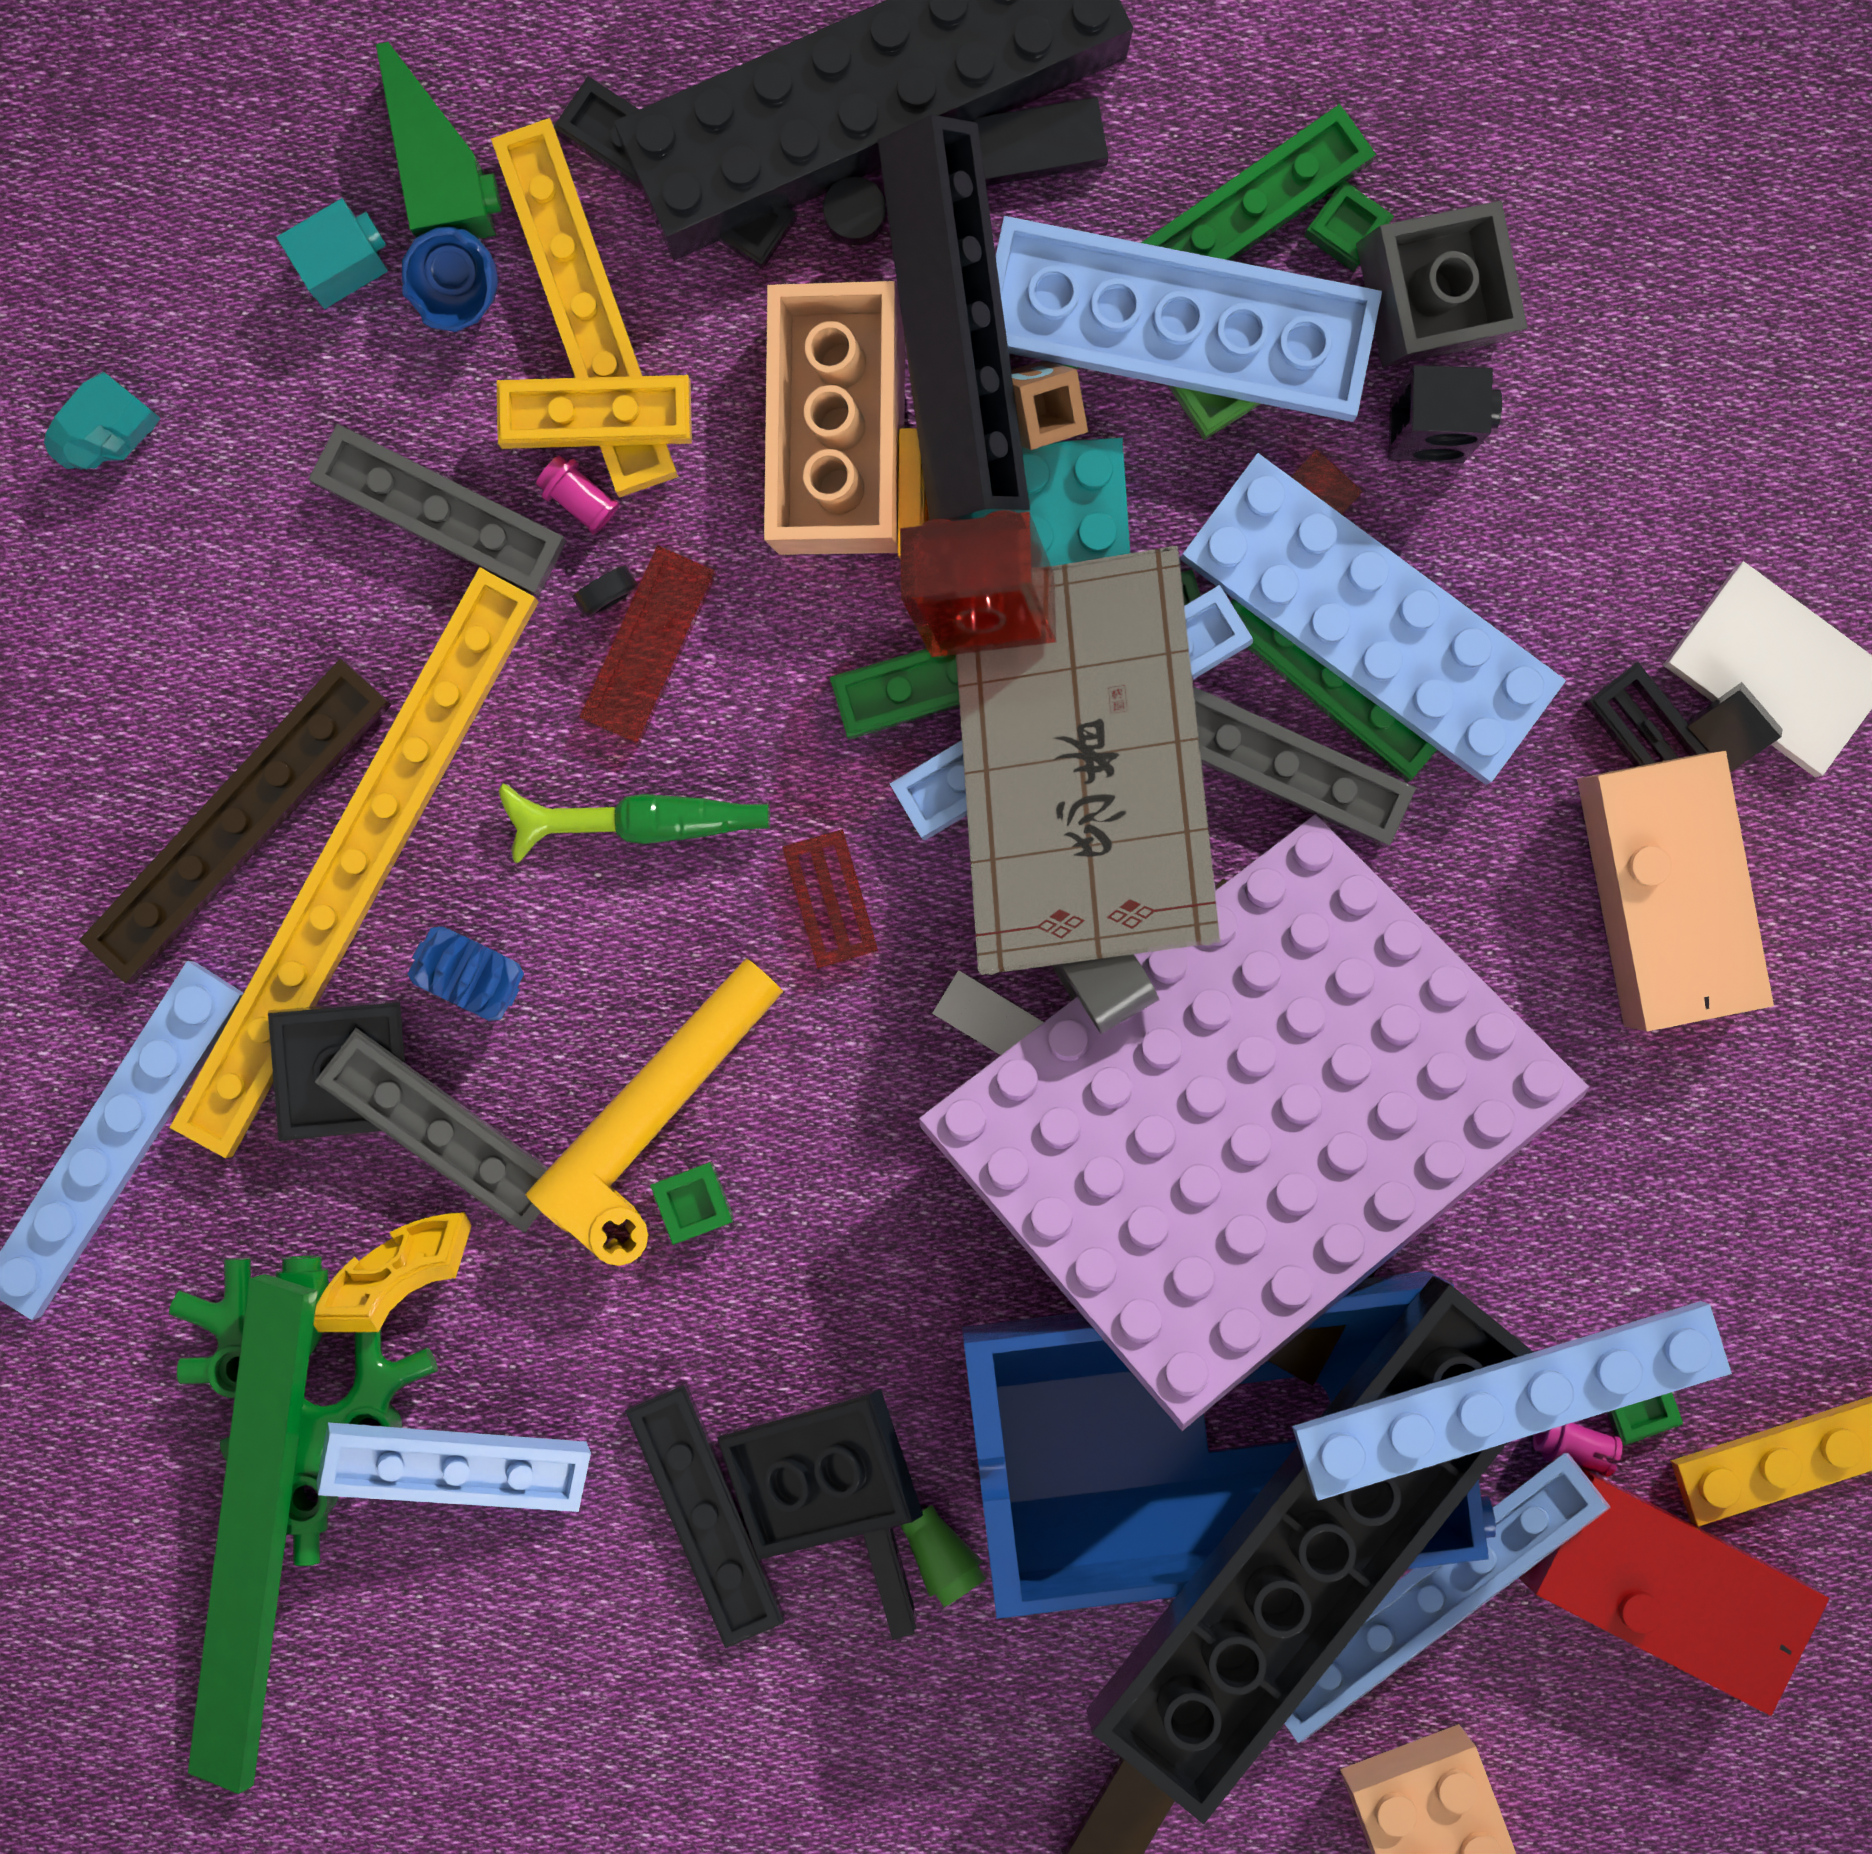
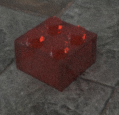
(978, 583)

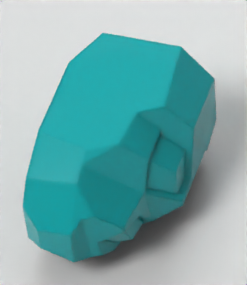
(98, 425)

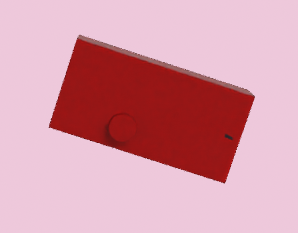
(1683, 1596)

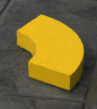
(370, 1288)

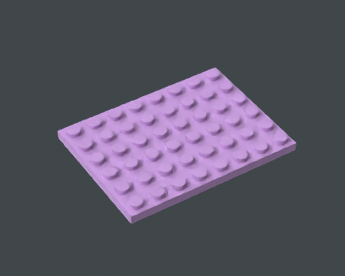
(1257, 1125)

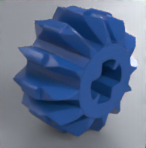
(465, 973)

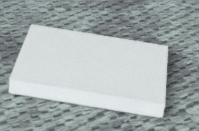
(1787, 658)

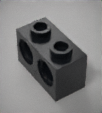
(1442, 413)

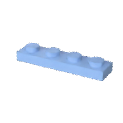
(452, 1467)

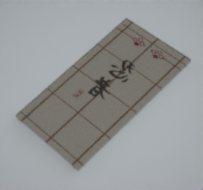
(1089, 776)

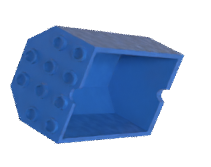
(1104, 1493)

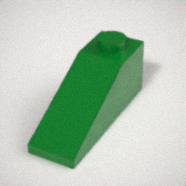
(435, 165)

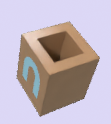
(1048, 403)

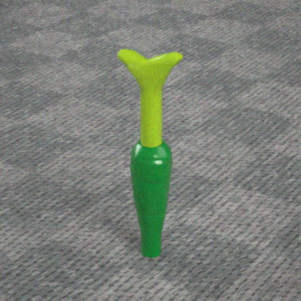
(634, 819)

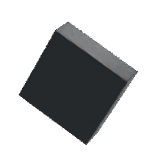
(1735, 725)

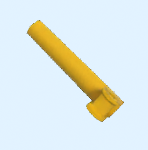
(578, 1184)

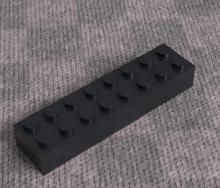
(818, 105)
(1292, 1579)

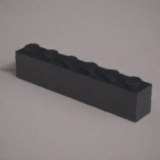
(953, 319)

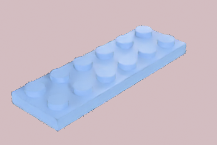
(1185, 319)
(1372, 619)

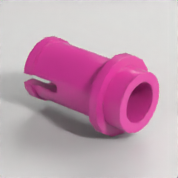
(576, 493)
(1584, 1445)

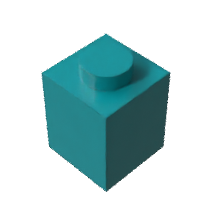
(335, 252)

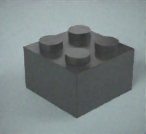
(1442, 283)

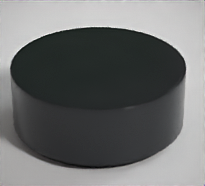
(854, 210)
(605, 591)

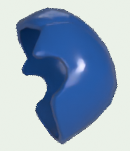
(449, 278)

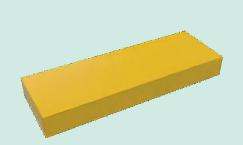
(594, 411)

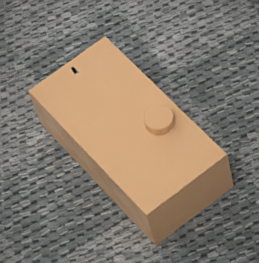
(833, 417)
(1675, 892)

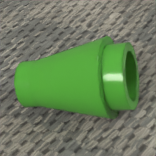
(943, 1558)

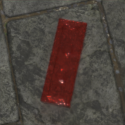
(648, 645)

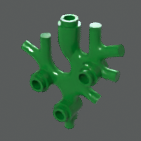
(370, 1396)

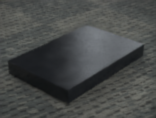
(820, 1475)

